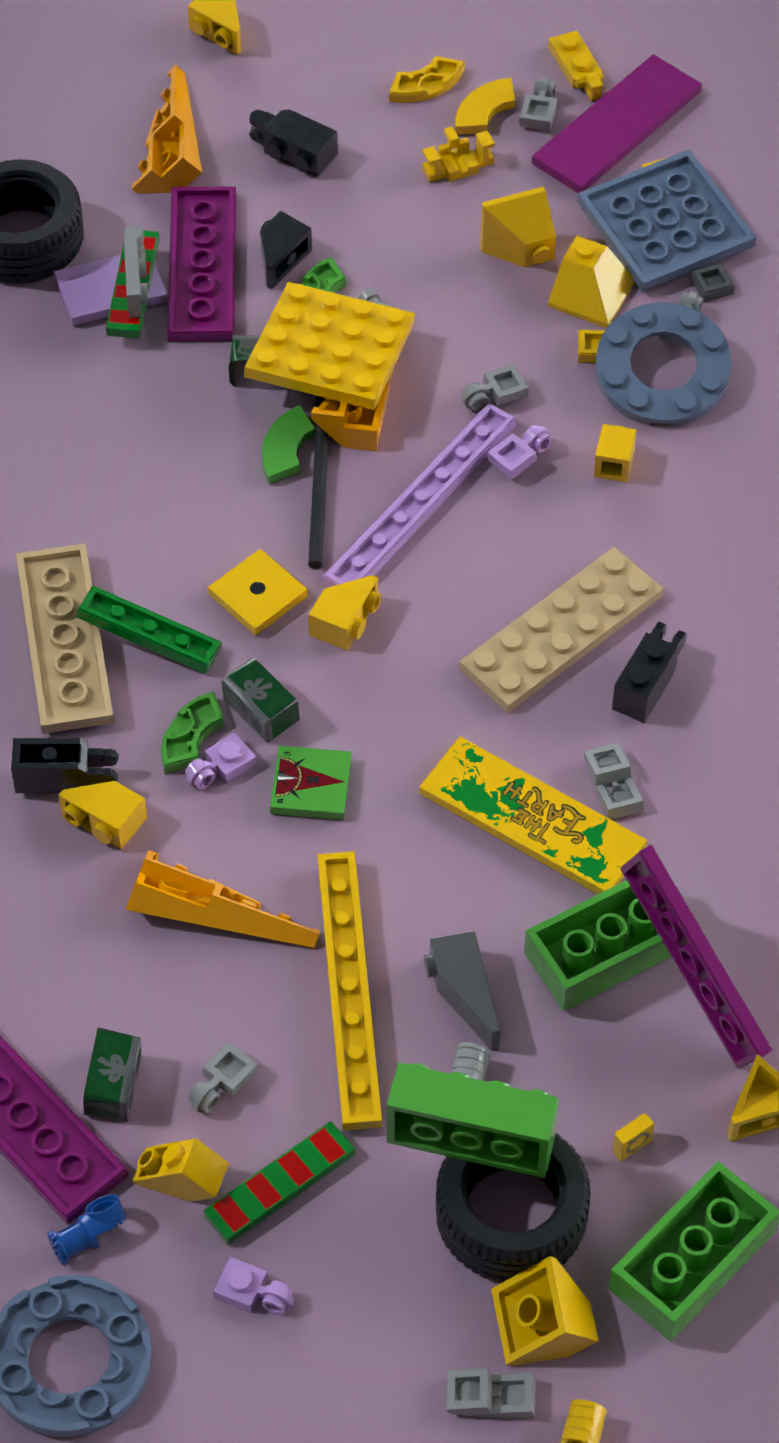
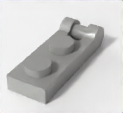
(135, 269)

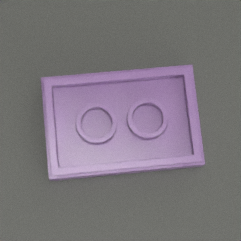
(90, 288)

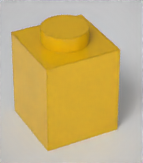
(615, 453)

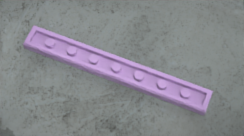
(422, 497)

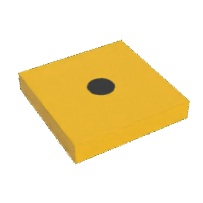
(257, 592)

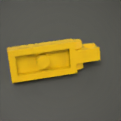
(577, 63)

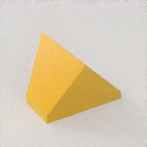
(758, 1102)

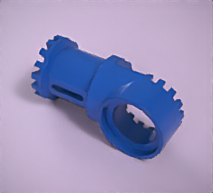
(99, 1217)

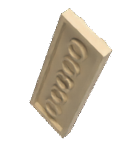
(560, 629)
(63, 648)

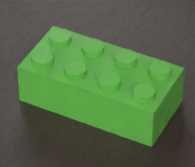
(594, 946)
(471, 1119)
(694, 1250)

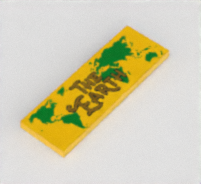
(531, 816)

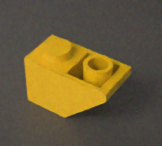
(217, 22)
(342, 611)
(106, 810)
(181, 1170)

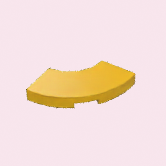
(427, 82)
(483, 104)

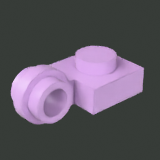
(516, 455)
(227, 758)
(244, 1284)

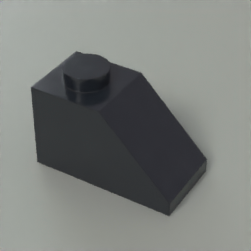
(283, 246)

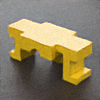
(459, 162)

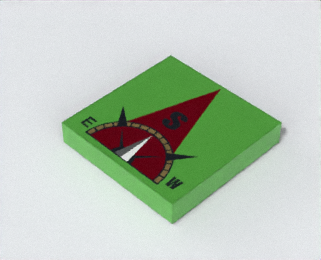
(311, 782)

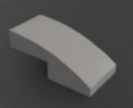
(613, 781)
(491, 1395)

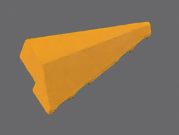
(171, 142)
(351, 424)
(193, 899)

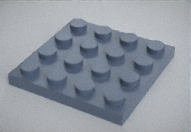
(666, 220)

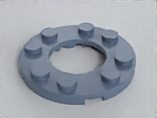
(655, 405)
(93, 1406)

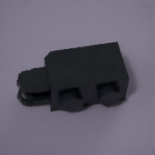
(295, 139)
(647, 673)
(59, 764)

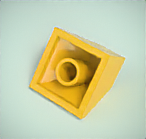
(519, 228)
(590, 283)
(542, 1315)

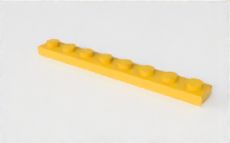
(349, 992)

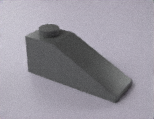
(463, 983)

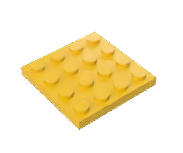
(330, 345)

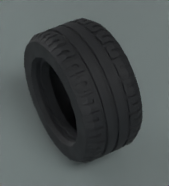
(49, 248)
(507, 1253)

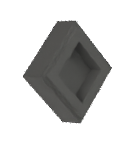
(712, 282)

